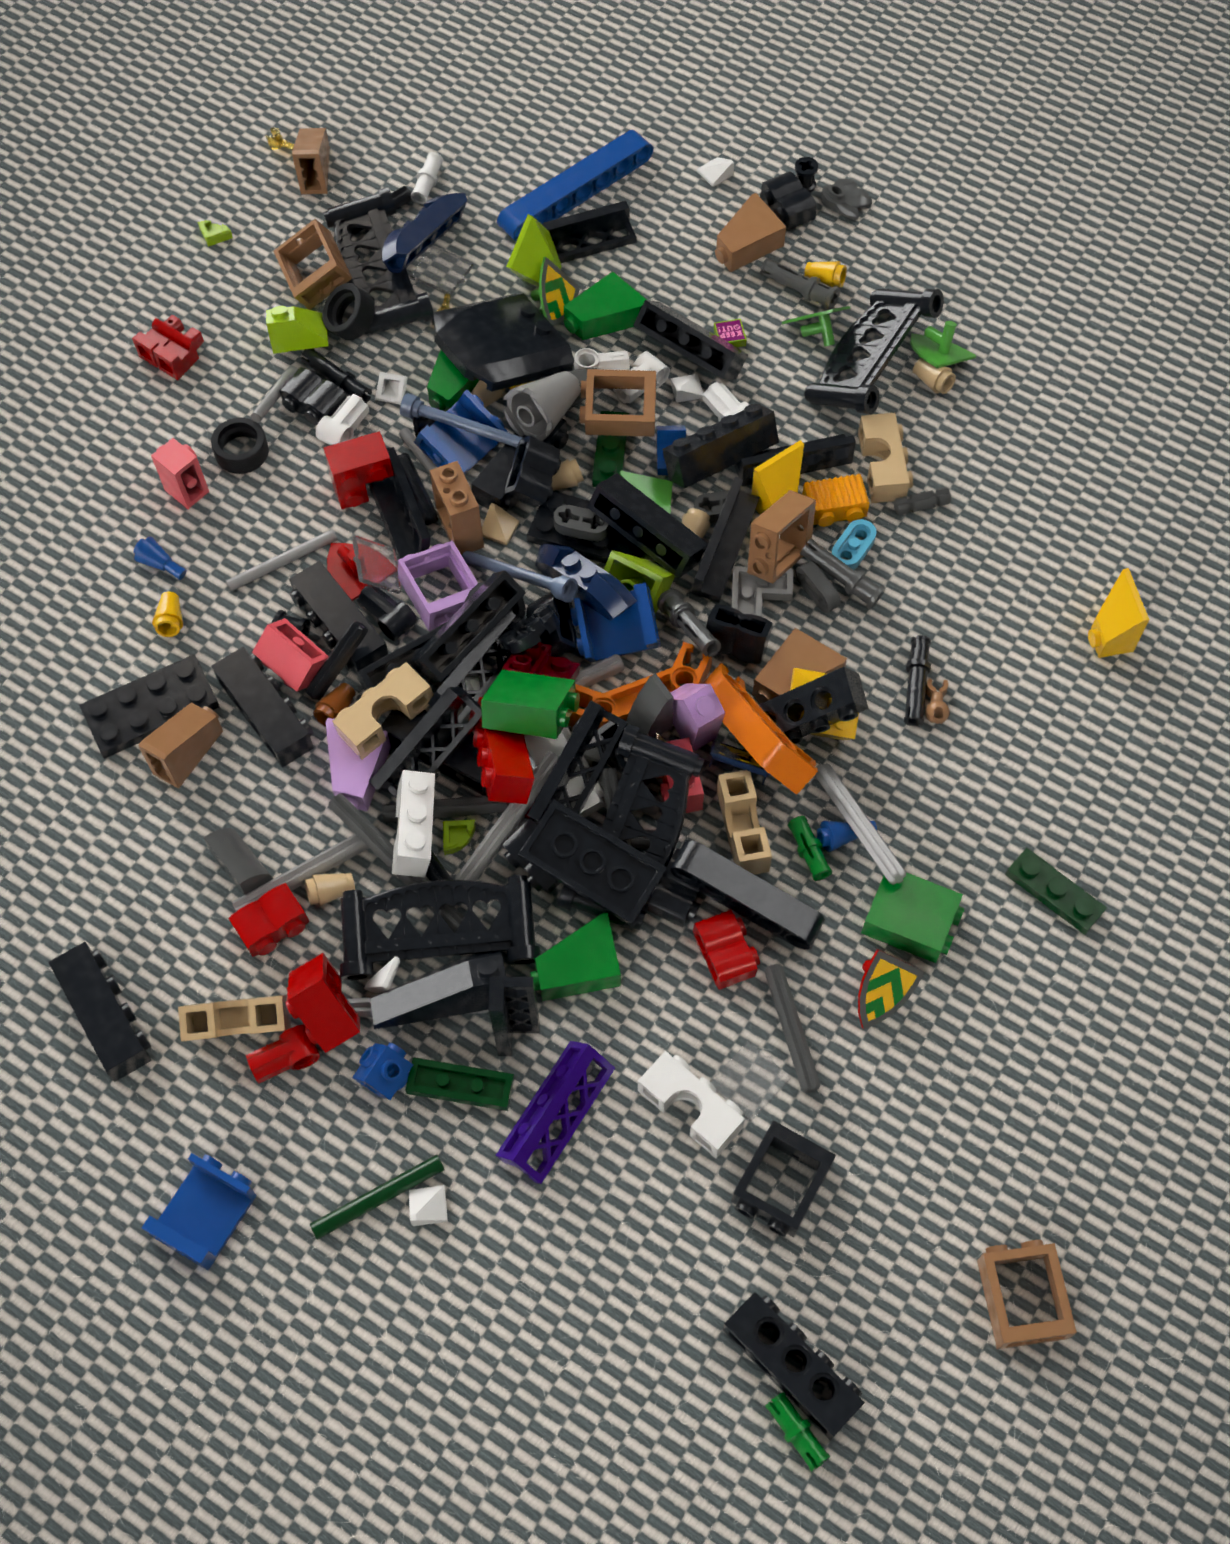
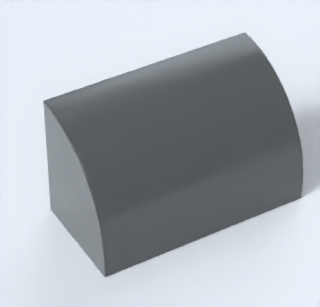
(237, 859)

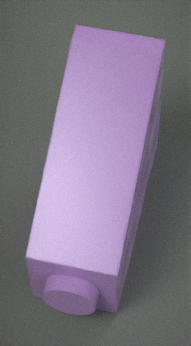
(697, 713)
(349, 772)

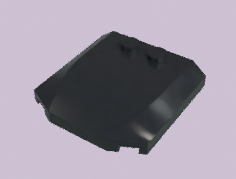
(501, 342)

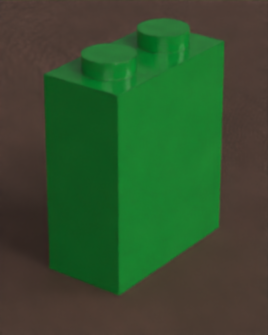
(529, 704)
(914, 916)

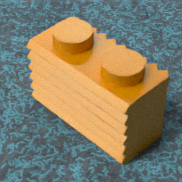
(838, 499)

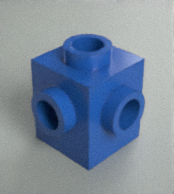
(383, 1069)

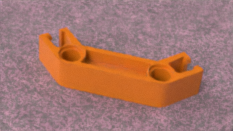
(622, 698)
(759, 733)

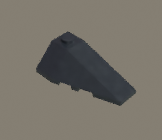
(441, 993)

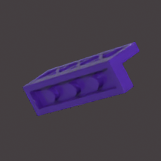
(545, 1107)

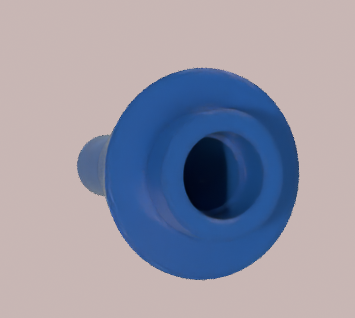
(152, 554)
(836, 834)

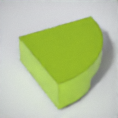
(213, 232)
(457, 835)

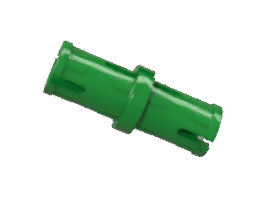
(809, 848)
(797, 1431)

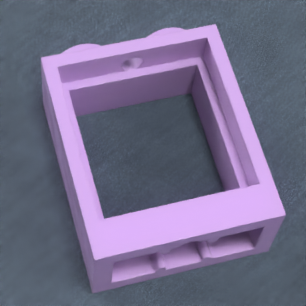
(428, 561)

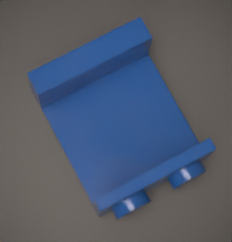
(450, 444)
(626, 634)
(203, 1211)

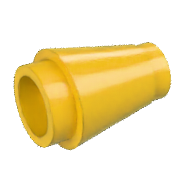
(829, 272)
(168, 615)

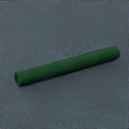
(376, 1197)

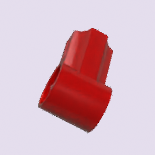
(290, 1051)

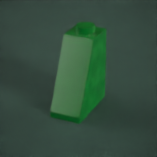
(603, 308)
(447, 384)
(579, 963)

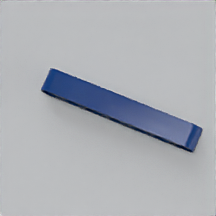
(577, 183)

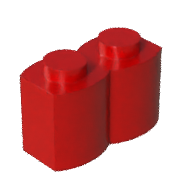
(269, 920)
(725, 949)

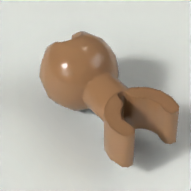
(937, 710)

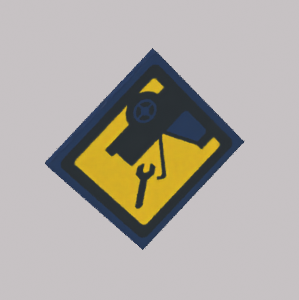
(736, 757)

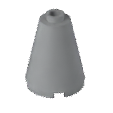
(541, 404)

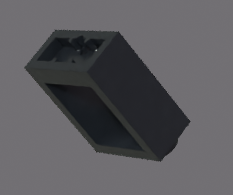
(801, 1150)

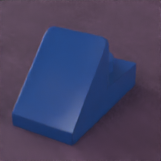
(666, 436)

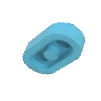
(853, 548)

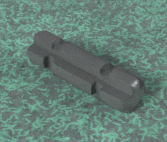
(922, 501)

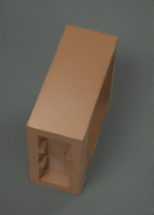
(322, 281)
(619, 424)
(457, 507)
(773, 556)
(1027, 1334)

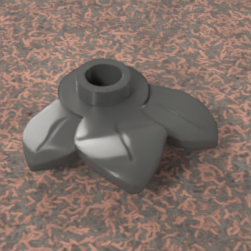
(845, 198)

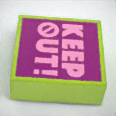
(731, 331)

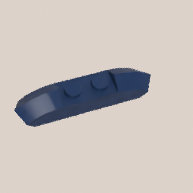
(415, 237)
(595, 585)

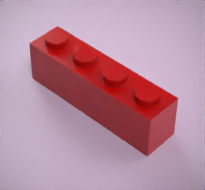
(504, 764)

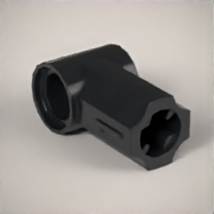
(390, 616)

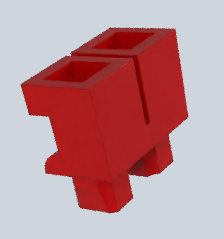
(169, 348)

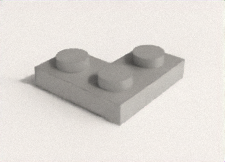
(750, 590)

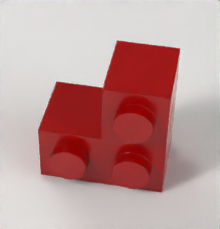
(356, 464)
(318, 1000)

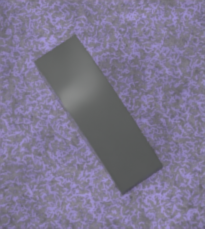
(652, 708)

